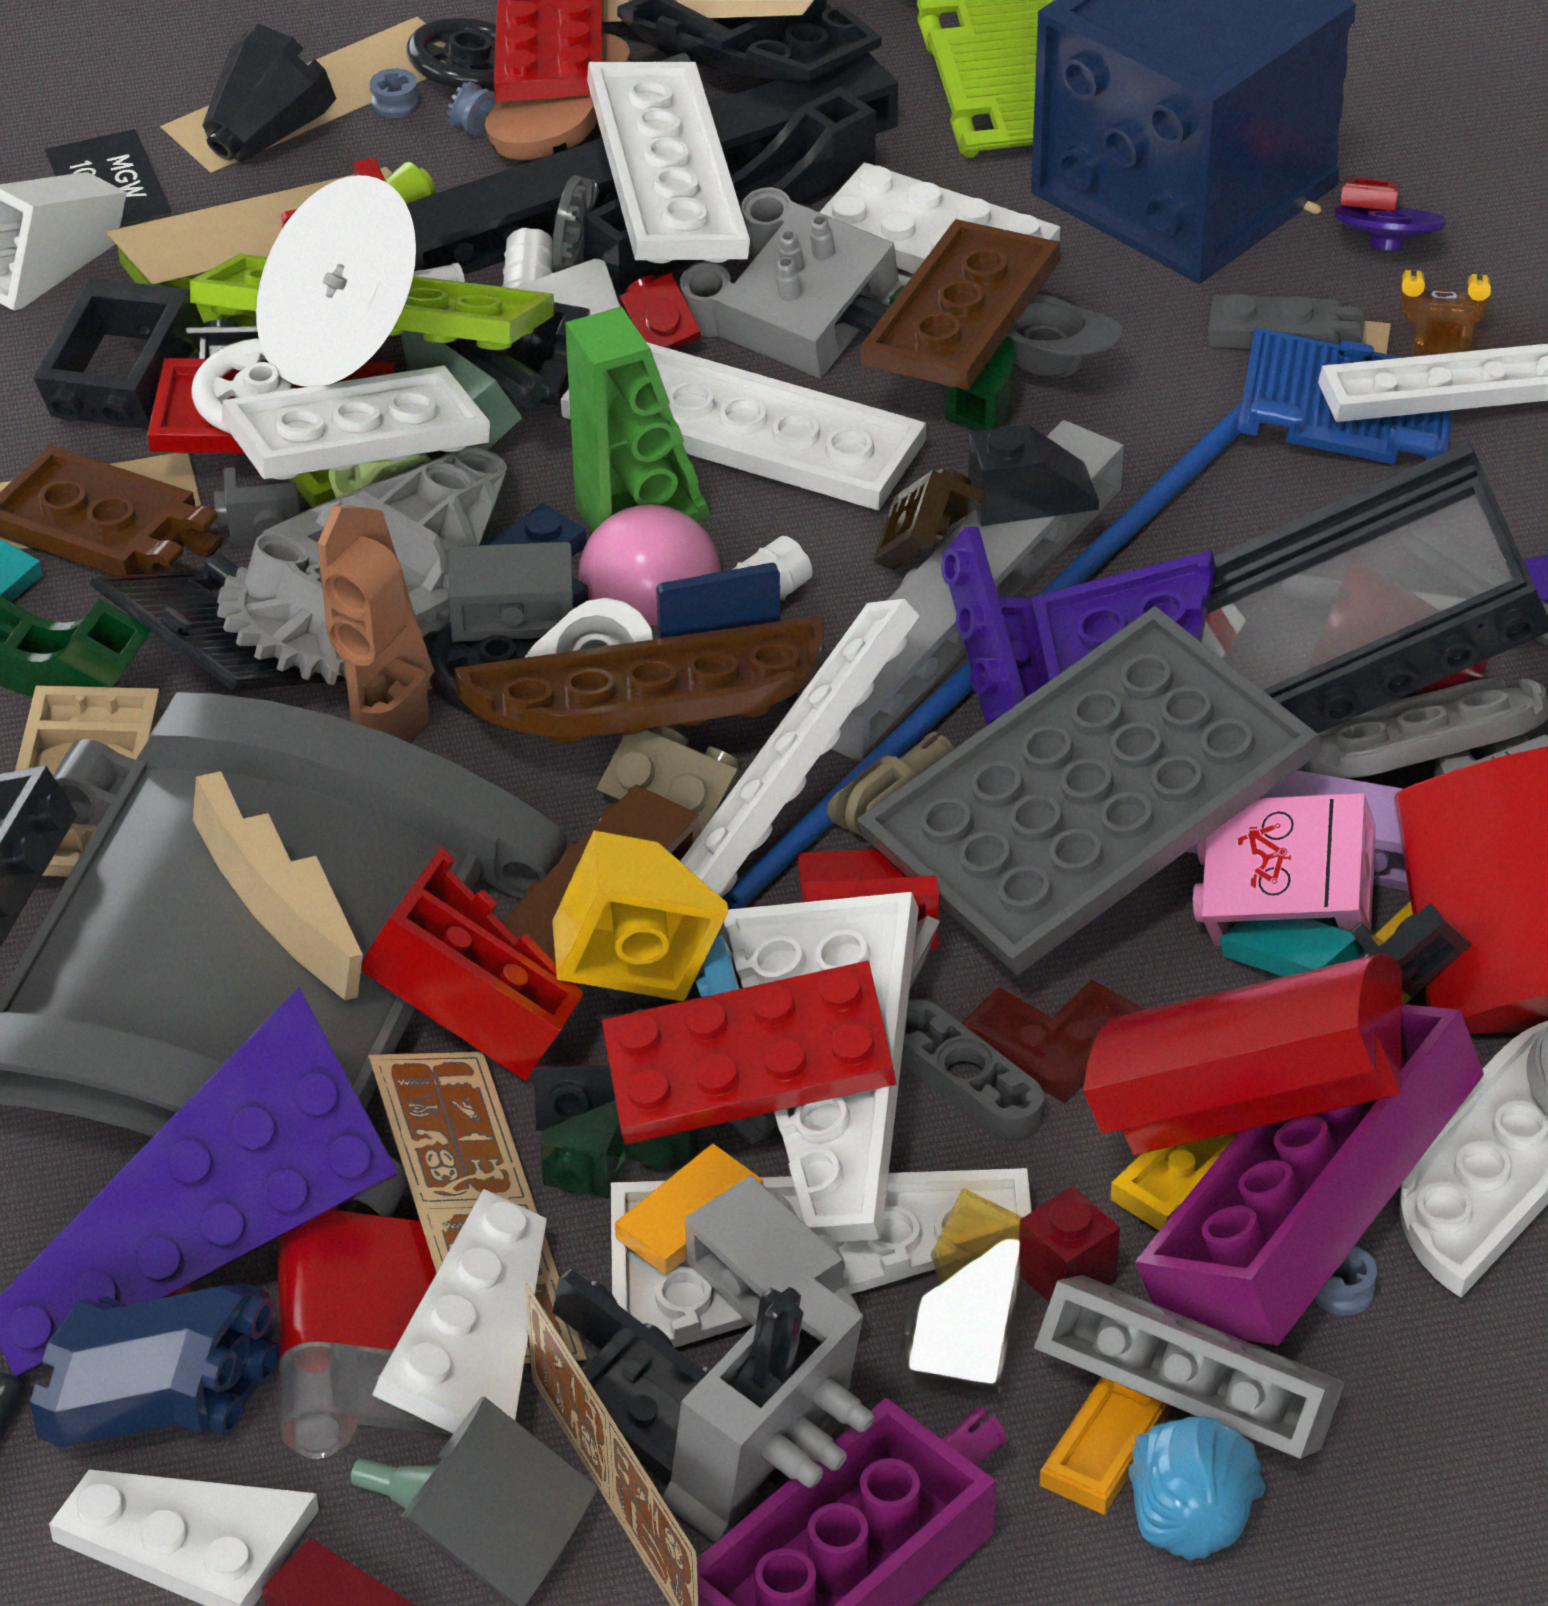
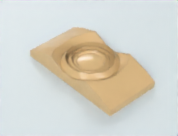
(71, 713)

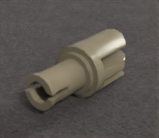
(884, 779)

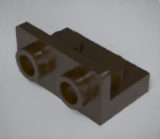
(923, 515)

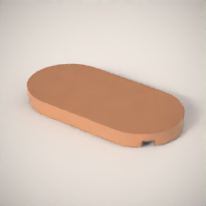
(535, 126)

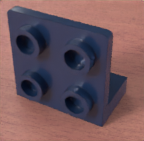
(720, 602)

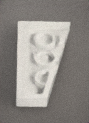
(472, 1320)

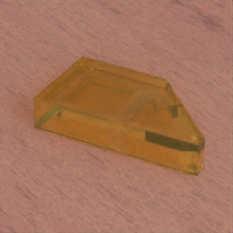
(970, 1232)

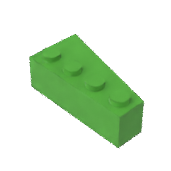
(622, 424)

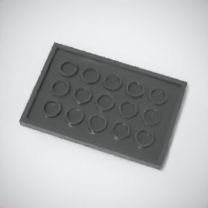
(1089, 788)

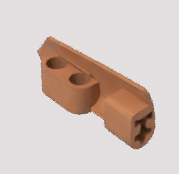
(373, 623)

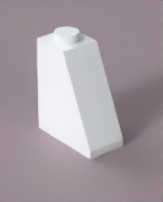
(53, 231)

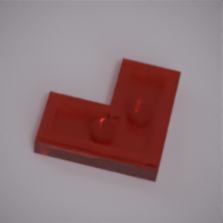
(1044, 1046)

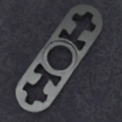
(975, 1094)

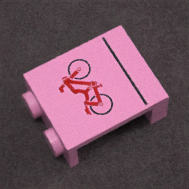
(1289, 863)

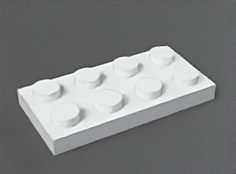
(919, 212)
(355, 422)

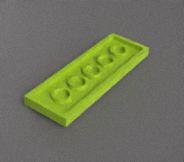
(433, 306)

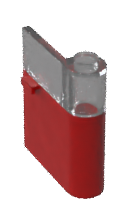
(342, 1309)

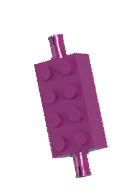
(871, 1530)

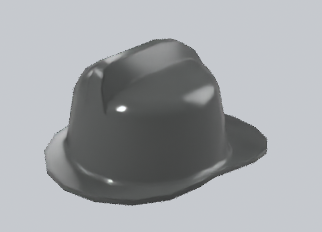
(1057, 335)

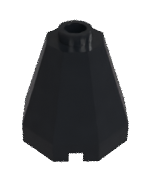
(264, 94)

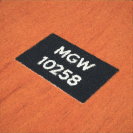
(119, 161)

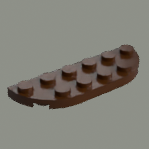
(646, 681)

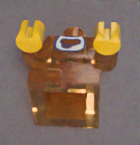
(1441, 317)

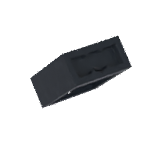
(124, 311)

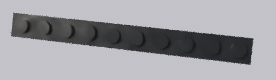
(476, 218)

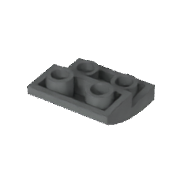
(500, 1503)

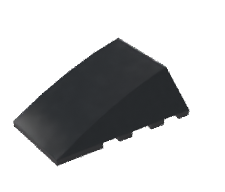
(755, 46)

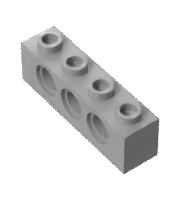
(1189, 1365)

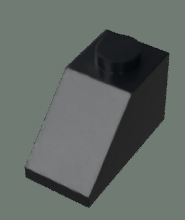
(1026, 476)

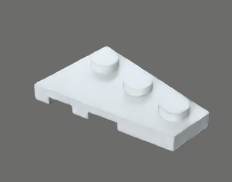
(185, 1534)

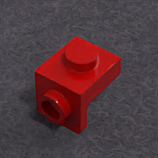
(660, 312)

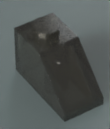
(967, 1323)

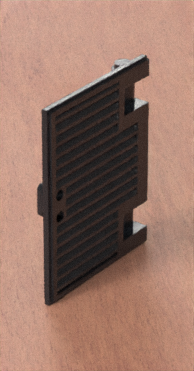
(185, 616)

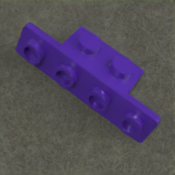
(996, 630)

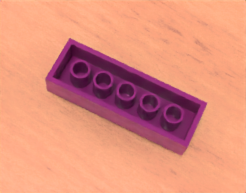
(1302, 1192)

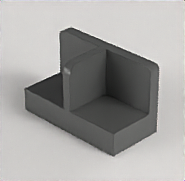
(508, 589)

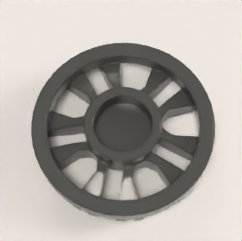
(568, 237)

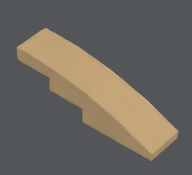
(282, 894)

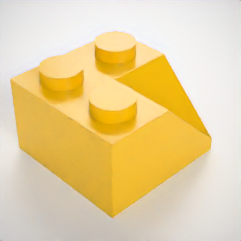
(635, 919)

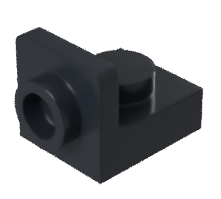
(1421, 944)

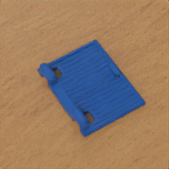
(1285, 393)

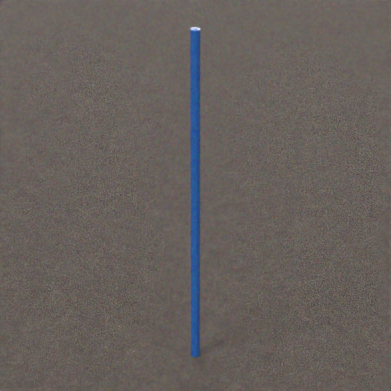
(959, 685)

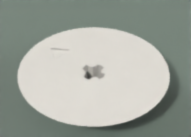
(367, 246)

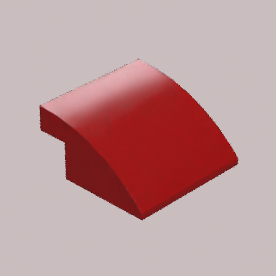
(1481, 858)
(1249, 1055)

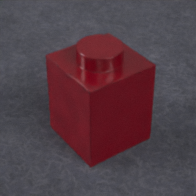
(1066, 1241)

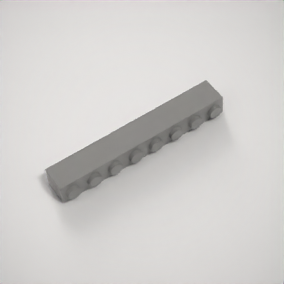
(1016, 557)

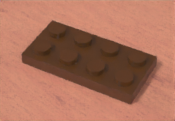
(960, 304)

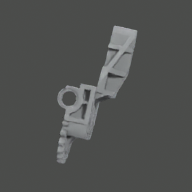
(426, 512)

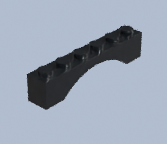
(812, 153)

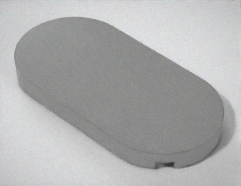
(1430, 727)

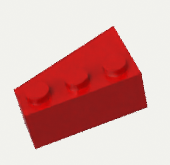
(470, 970)

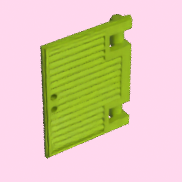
(986, 67)

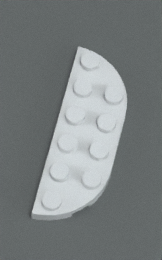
(1480, 1174)

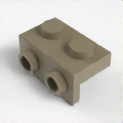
(670, 769)

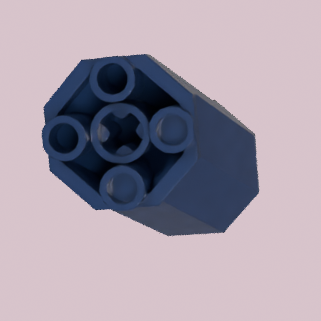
(156, 1365)

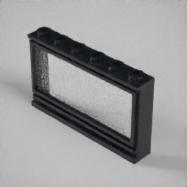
(1375, 593)

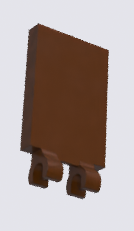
(103, 515)

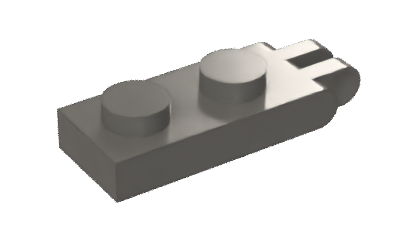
(1320, 319)

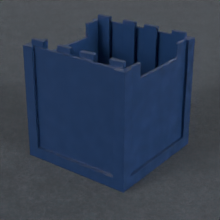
(1188, 119)

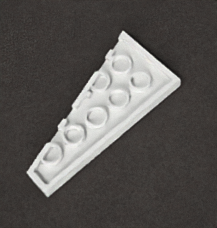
(843, 1143)
(913, 1218)

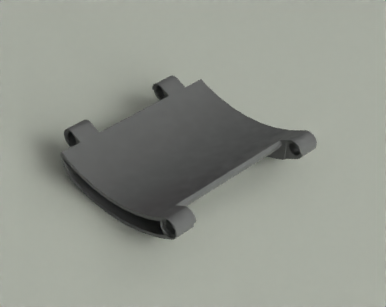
(155, 959)

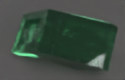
(590, 1150)

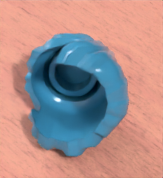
(1194, 1485)

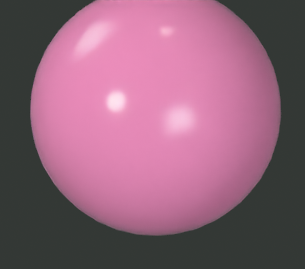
(642, 549)

